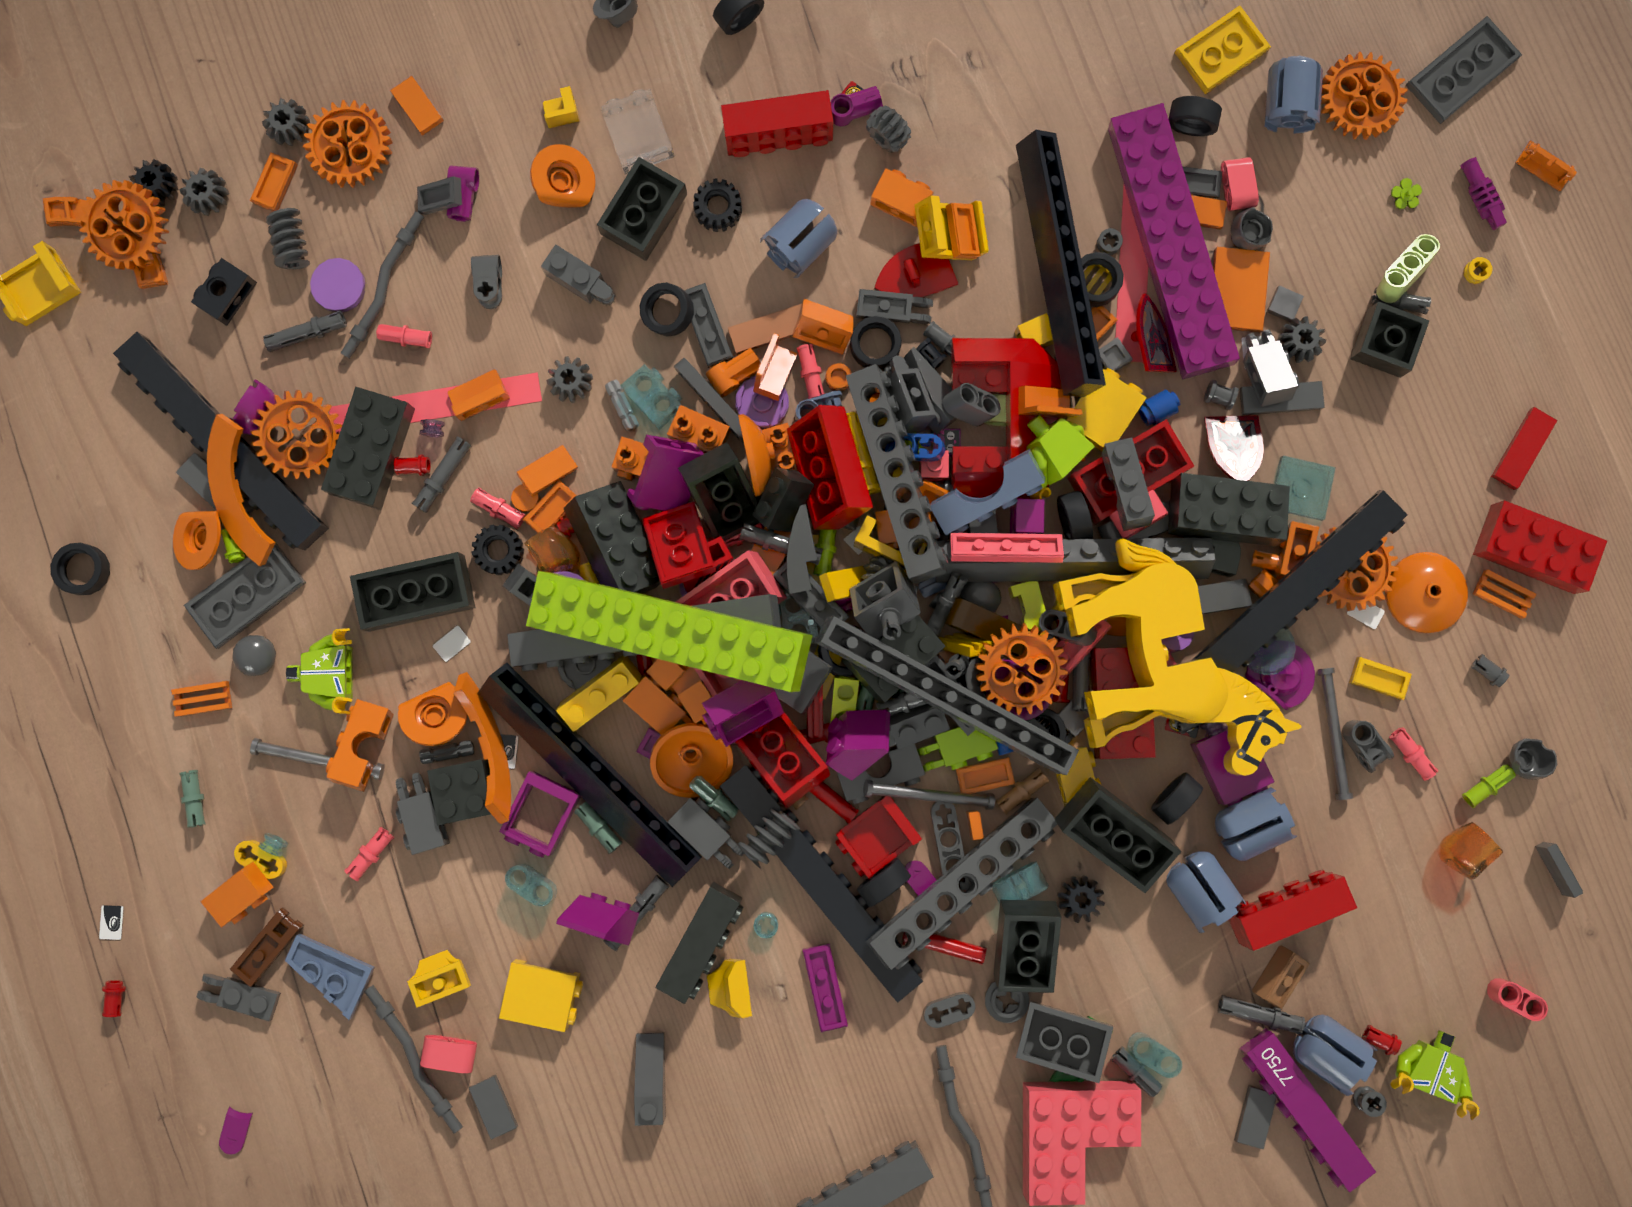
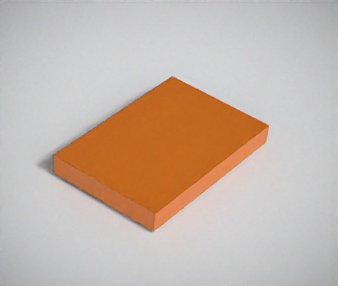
(1243, 286)

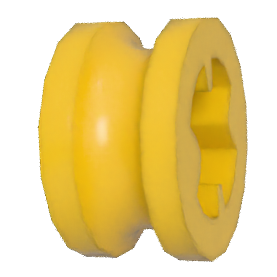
(1484, 274)

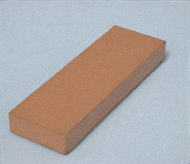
(761, 330)

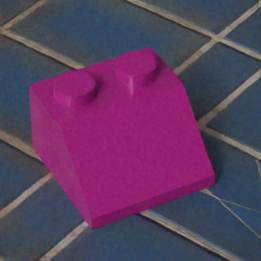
(857, 741)
(600, 918)

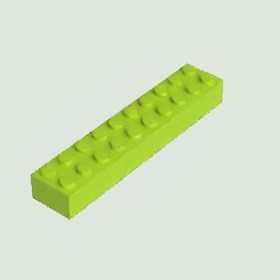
(670, 631)

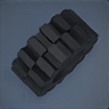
(712, 190)
(483, 541)

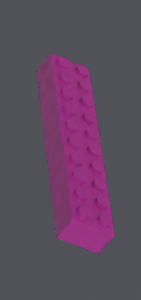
(1173, 241)

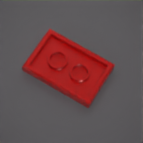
(678, 545)

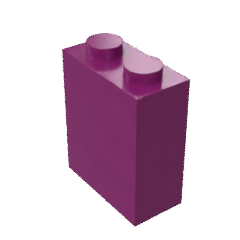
(1226, 786)

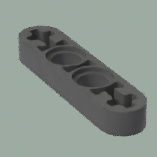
(709, 396)
(953, 852)

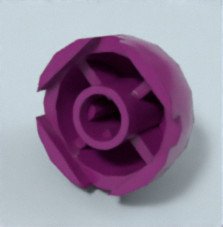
(249, 403)

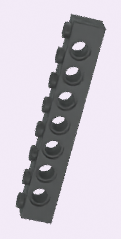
(862, 386)
(883, 941)

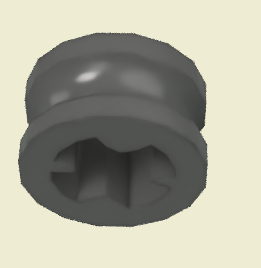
(1110, 233)

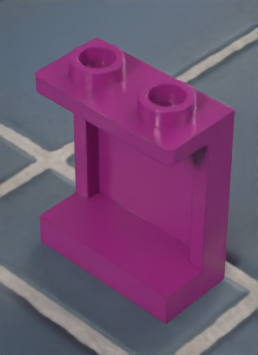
(660, 480)

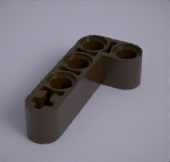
(982, 623)

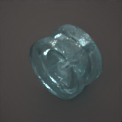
(273, 844)
(774, 922)

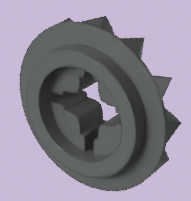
(1012, 1012)

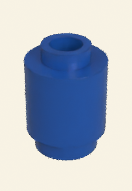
(1159, 407)

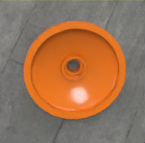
(757, 453)
(1411, 595)
(676, 768)

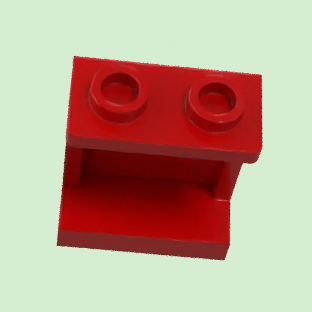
(876, 836)

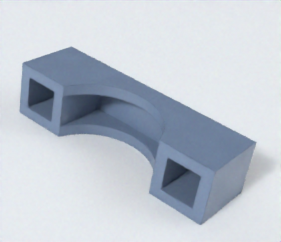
(957, 510)

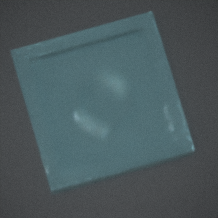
(1309, 486)

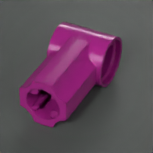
(857, 103)
(469, 185)

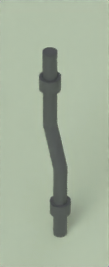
(404, 238)
(947, 1075)
(441, 1106)

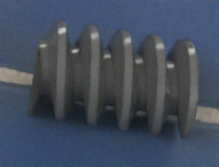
(285, 239)
(768, 837)

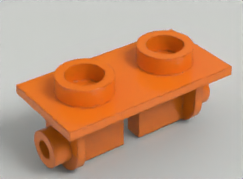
(1545, 166)

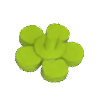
(1406, 194)

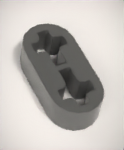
(951, 1016)

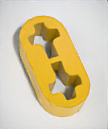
(262, 855)

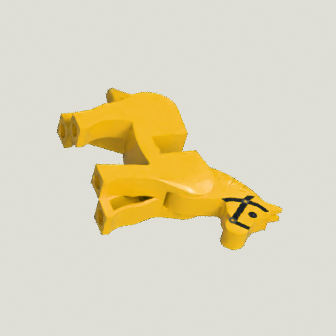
(1161, 604)

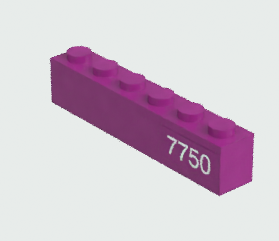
(1307, 1110)

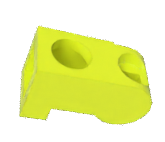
(1030, 602)
(844, 695)

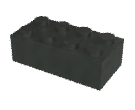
(367, 448)
(1229, 509)
(613, 539)
(412, 592)
(1117, 835)
(696, 948)

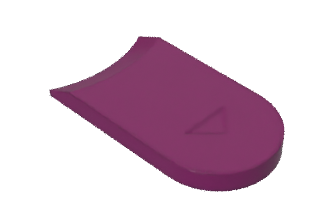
(920, 876)
(234, 1131)

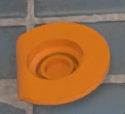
(562, 177)
(196, 538)
(432, 716)

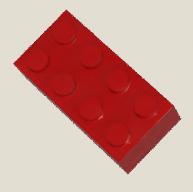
(778, 123)
(1160, 459)
(830, 460)
(1540, 547)
(1113, 671)
(784, 759)
(1292, 909)

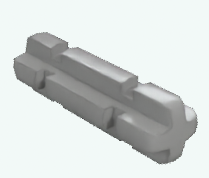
(621, 405)

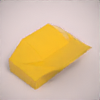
(437, 978)
(730, 988)

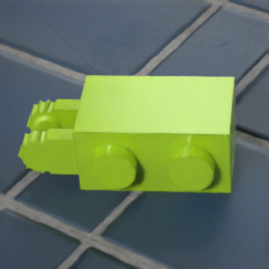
(957, 747)

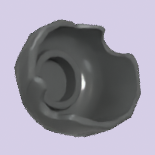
(982, 594)
(254, 655)
(1532, 759)

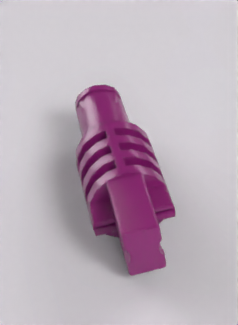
(1484, 194)

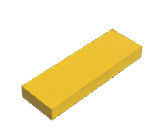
(838, 583)

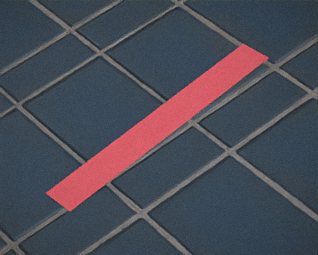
(1134, 281)
(437, 404)

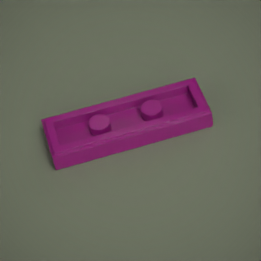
(825, 987)

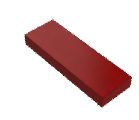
(1524, 448)

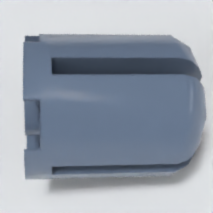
(1294, 94)
(790, 227)
(1254, 825)
(1204, 890)
(1334, 1053)

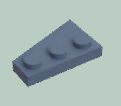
(331, 972)

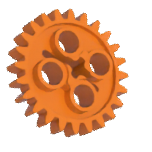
(1363, 95)
(371, 140)
(136, 205)
(280, 415)
(1370, 590)
(1035, 648)

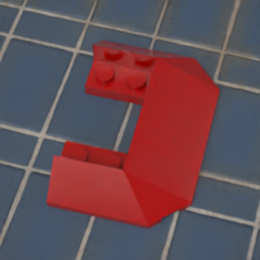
(998, 367)

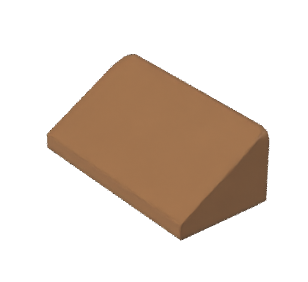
(1280, 977)

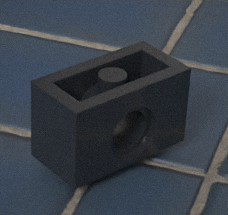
(237, 290)

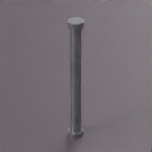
(1335, 734)
(258, 746)
(930, 795)

